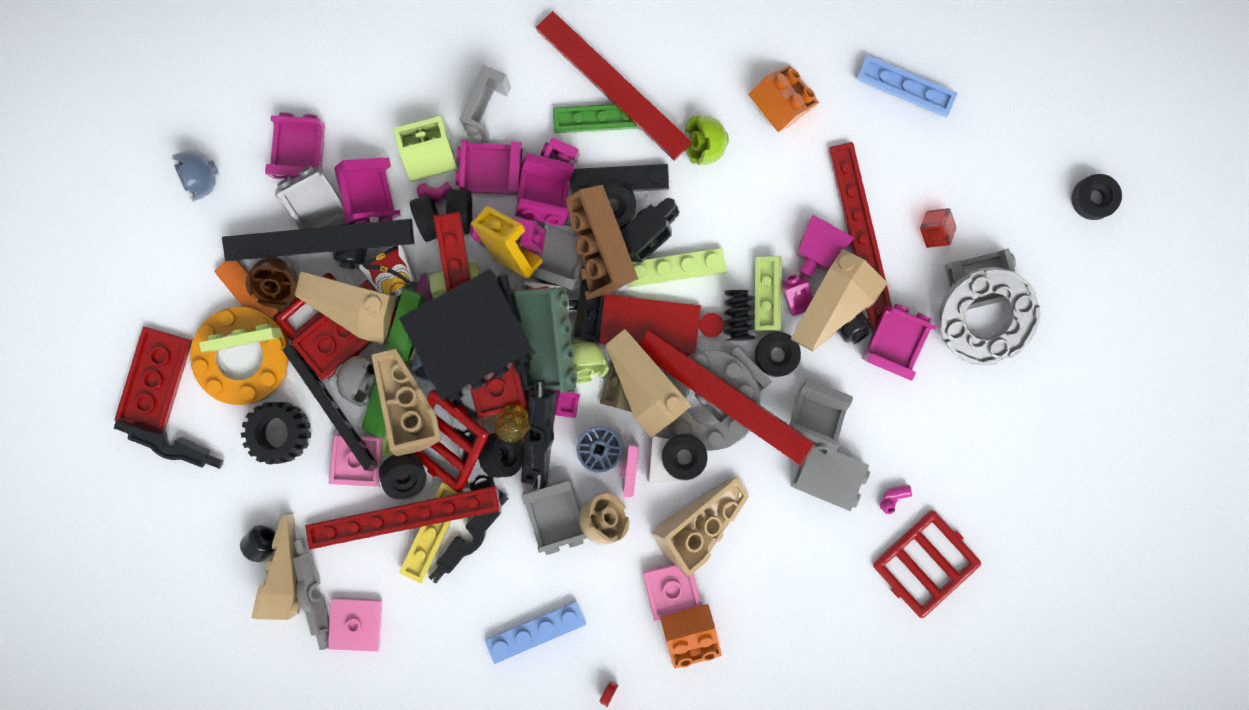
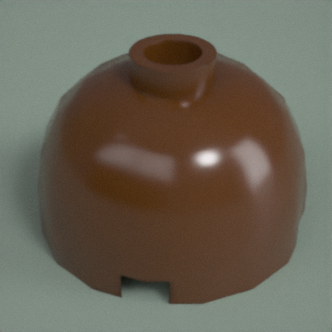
(272, 282)

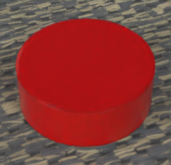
(711, 325)
(608, 693)

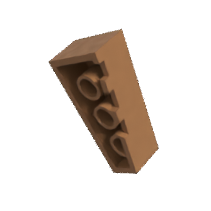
(599, 242)

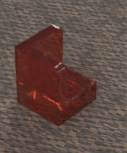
(938, 228)

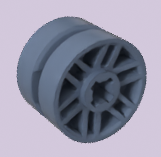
(595, 461)

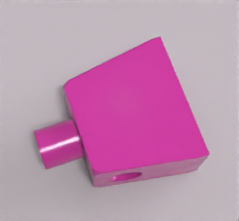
(820, 245)

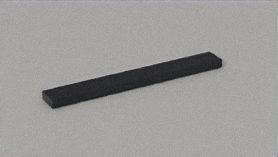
(318, 240)

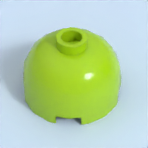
(707, 139)

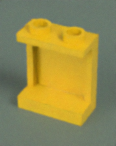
(499, 238)

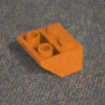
(783, 97)
(691, 636)

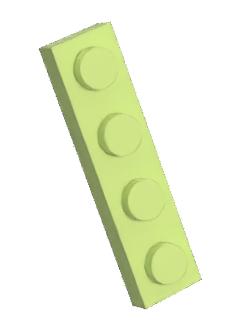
(679, 267)

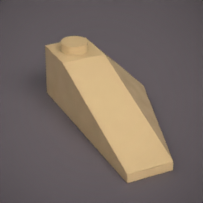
(842, 295)
(355, 308)
(648, 390)
(406, 412)
(696, 528)
(278, 594)

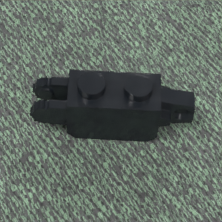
(649, 229)

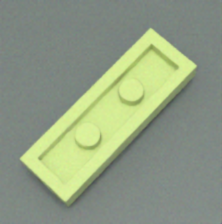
(768, 293)
(240, 338)

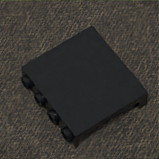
(467, 336)

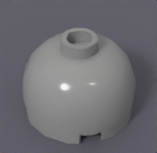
(356, 379)

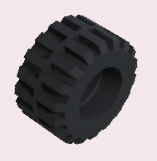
(256, 432)

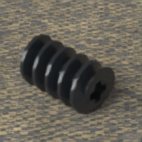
(739, 315)

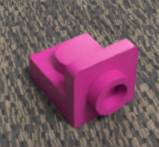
(564, 151)
(797, 293)
(566, 404)

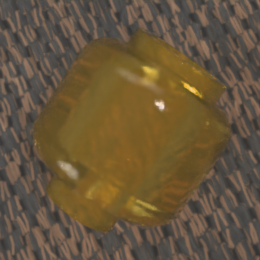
(512, 424)

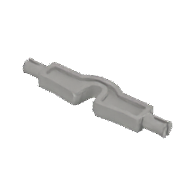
(313, 607)

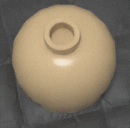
(604, 519)

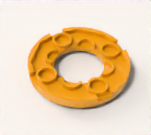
(232, 391)

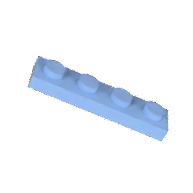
(906, 86)
(535, 632)

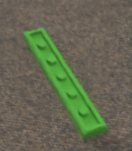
(399, 340)

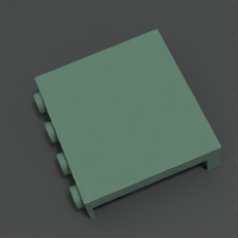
(549, 332)

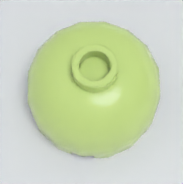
(588, 361)

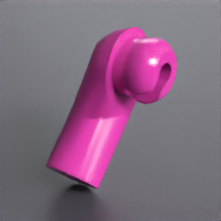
(436, 194)
(891, 497)

